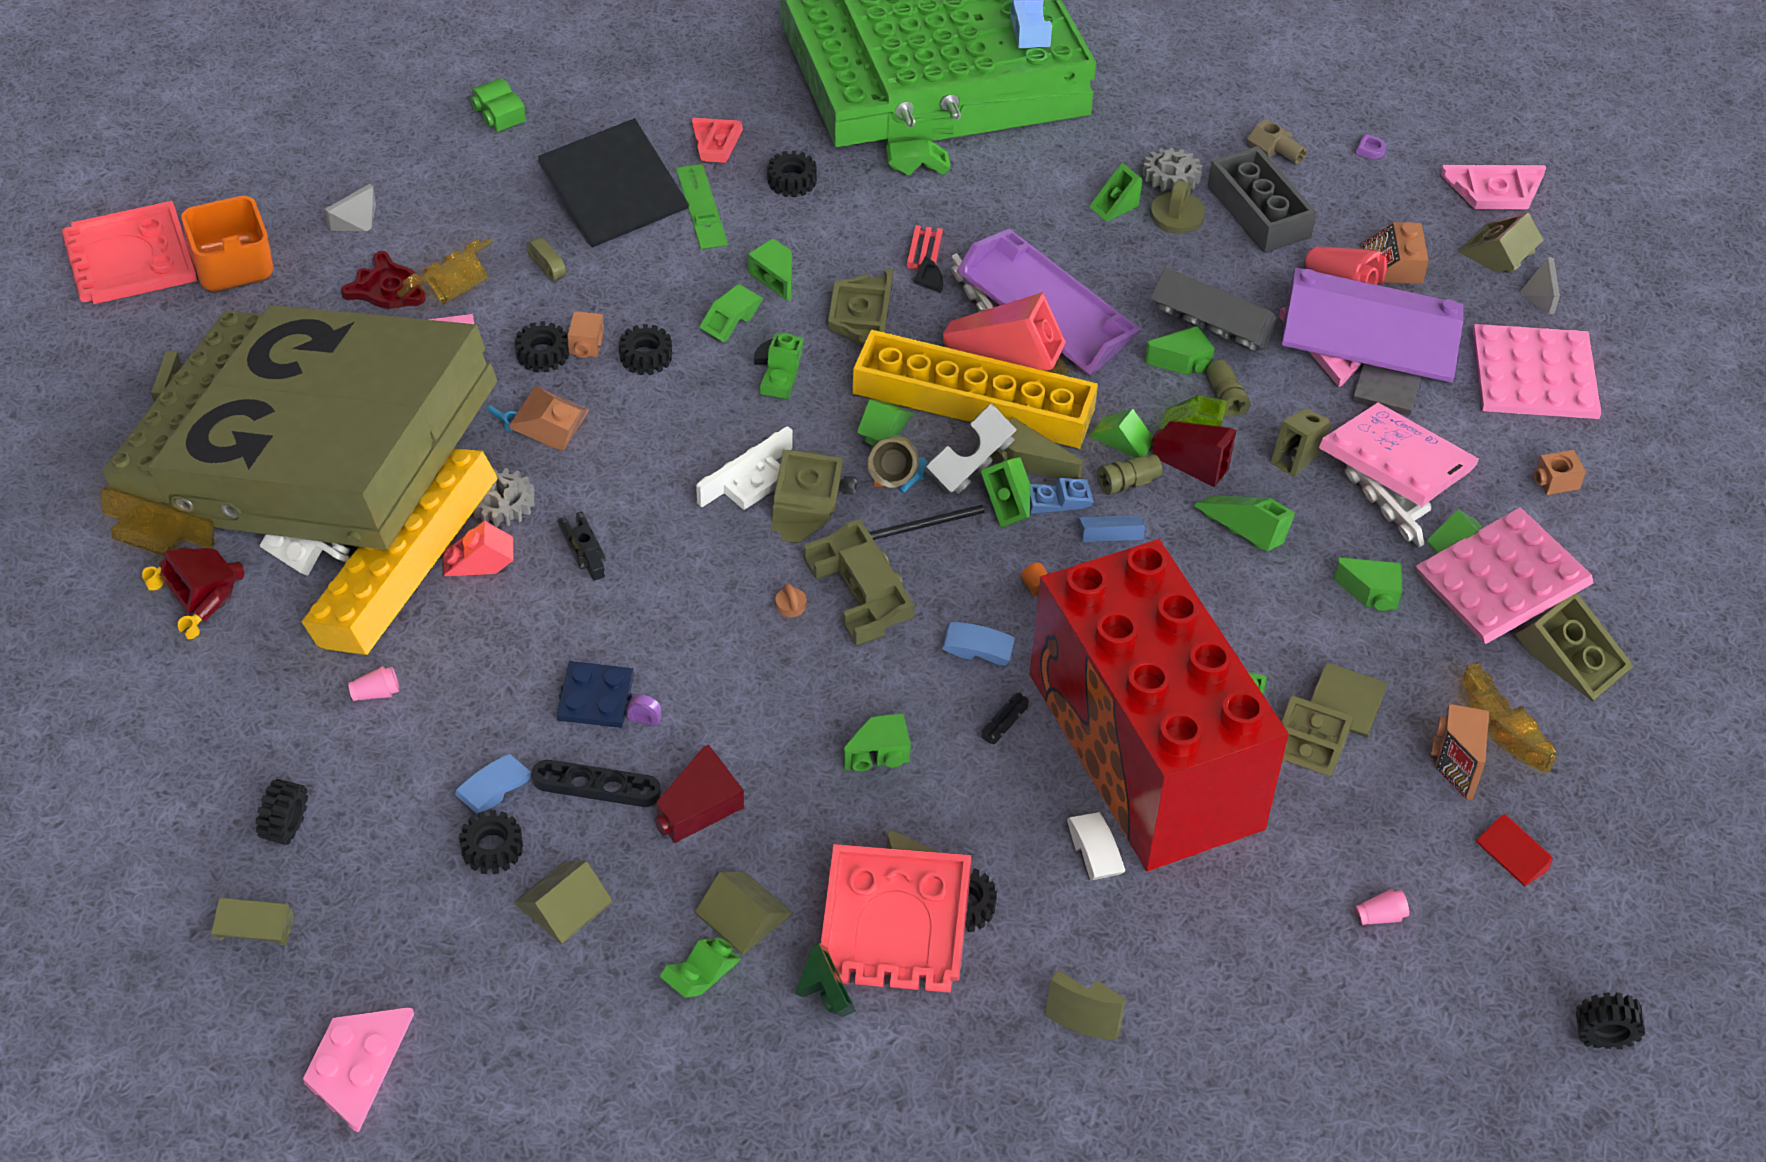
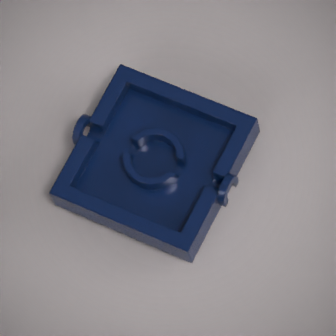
(595, 694)

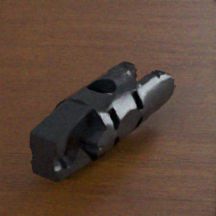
(584, 545)

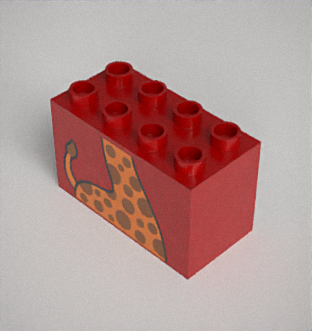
(1156, 704)

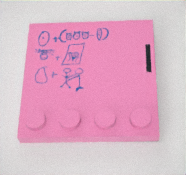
(1399, 454)

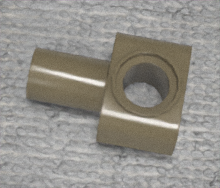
(1274, 140)

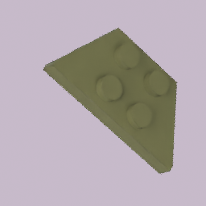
(860, 306)

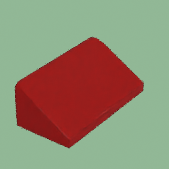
(1515, 850)

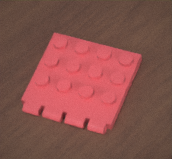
(128, 253)
(896, 916)

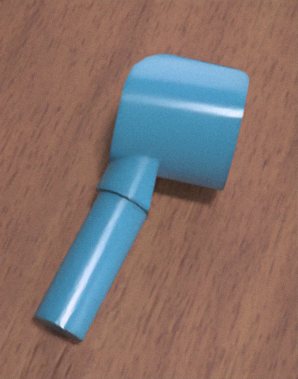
(503, 417)
(919, 475)

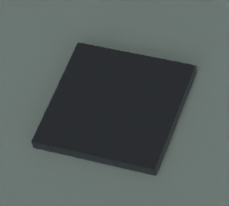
(612, 182)

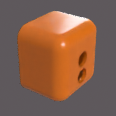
(228, 243)

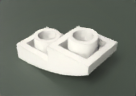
(1097, 845)

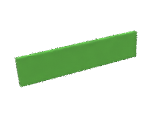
(702, 206)

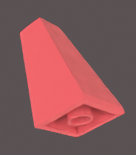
(1013, 332)

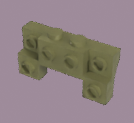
(868, 577)

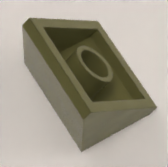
(565, 899)
(741, 910)

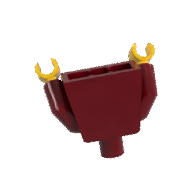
(198, 581)

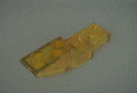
(1508, 727)

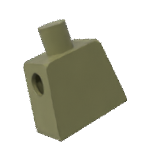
(1303, 428)

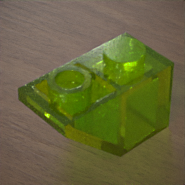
(1198, 411)

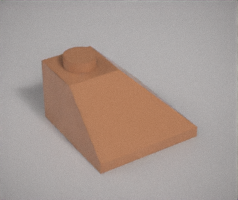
(549, 418)

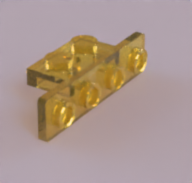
(454, 276)
(153, 524)

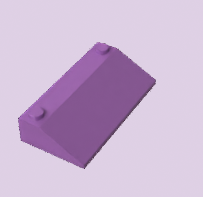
(1013, 269)
(1372, 324)

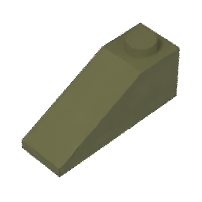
(1039, 454)

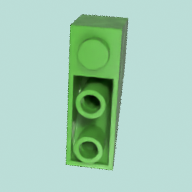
(1254, 518)

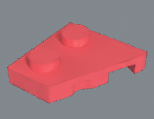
(716, 138)

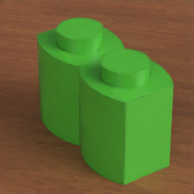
(498, 105)

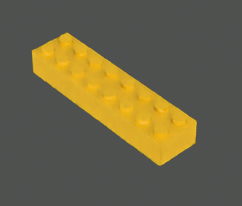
(966, 383)
(379, 581)

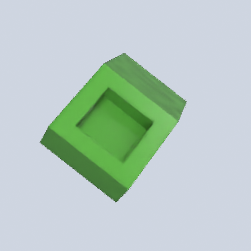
(911, 154)
(728, 310)
(783, 365)
(703, 967)

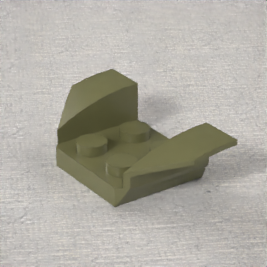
(805, 493)

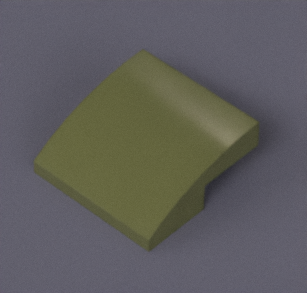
(1350, 694)
(1315, 735)
(1087, 1011)

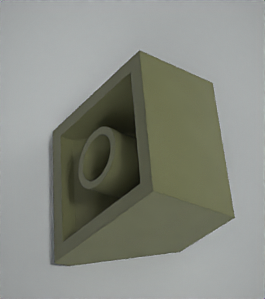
(1504, 243)

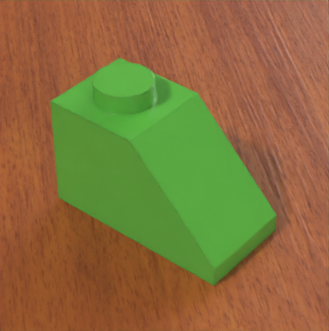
(773, 267)
(1181, 352)
(882, 420)
(1008, 490)
(1371, 582)

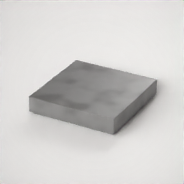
(1387, 387)

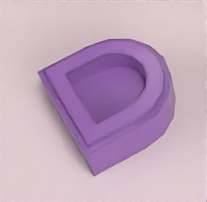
(1371, 147)
(644, 710)

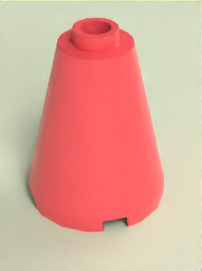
(1348, 263)

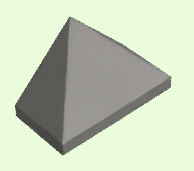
(353, 211)
(1543, 287)

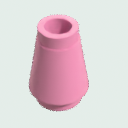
(375, 685)
(1383, 908)

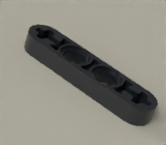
(597, 778)

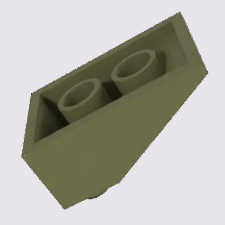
(1575, 647)

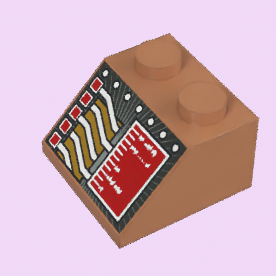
(1404, 250)
(1461, 747)

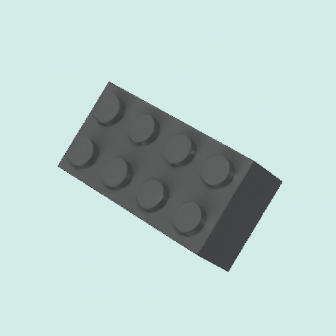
(1261, 199)
(1215, 308)

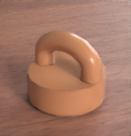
(790, 601)

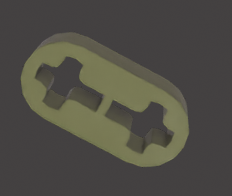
(546, 258)

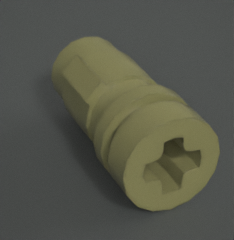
(1228, 388)
(1133, 473)

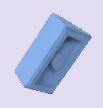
(1112, 528)

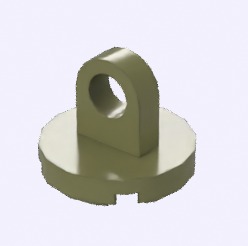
(1178, 210)

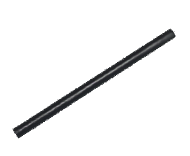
(918, 524)

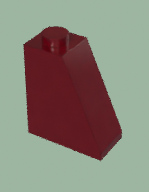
(1196, 449)
(698, 797)

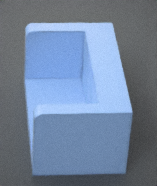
(1029, 24)

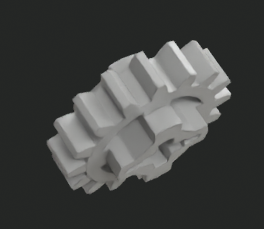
(1169, 167)
(516, 499)

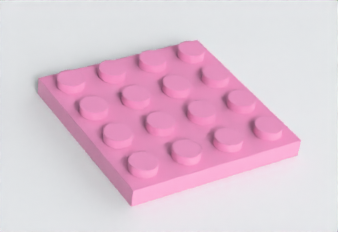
(1536, 371)
(1504, 575)

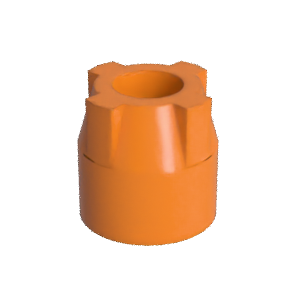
(1031, 577)

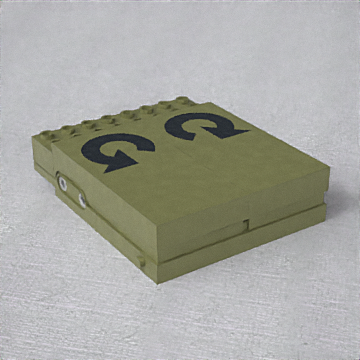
(308, 423)

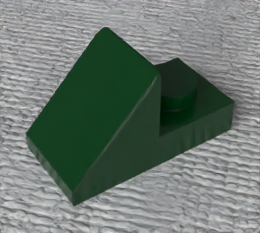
(822, 974)

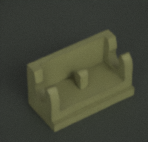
(252, 920)

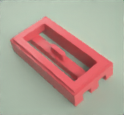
(927, 234)

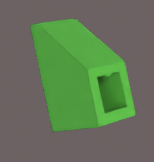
(883, 735)

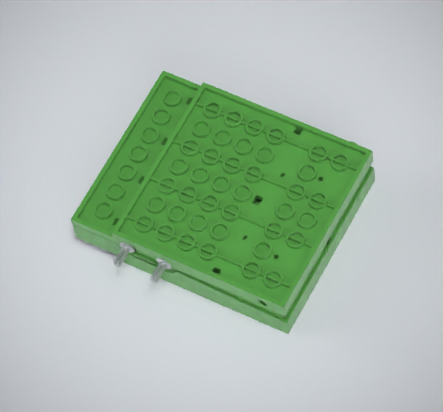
(934, 64)

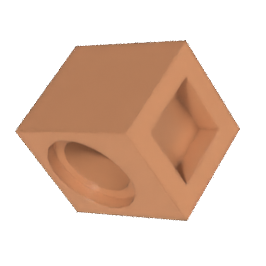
(585, 334)
(1559, 472)

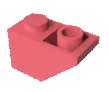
(479, 552)

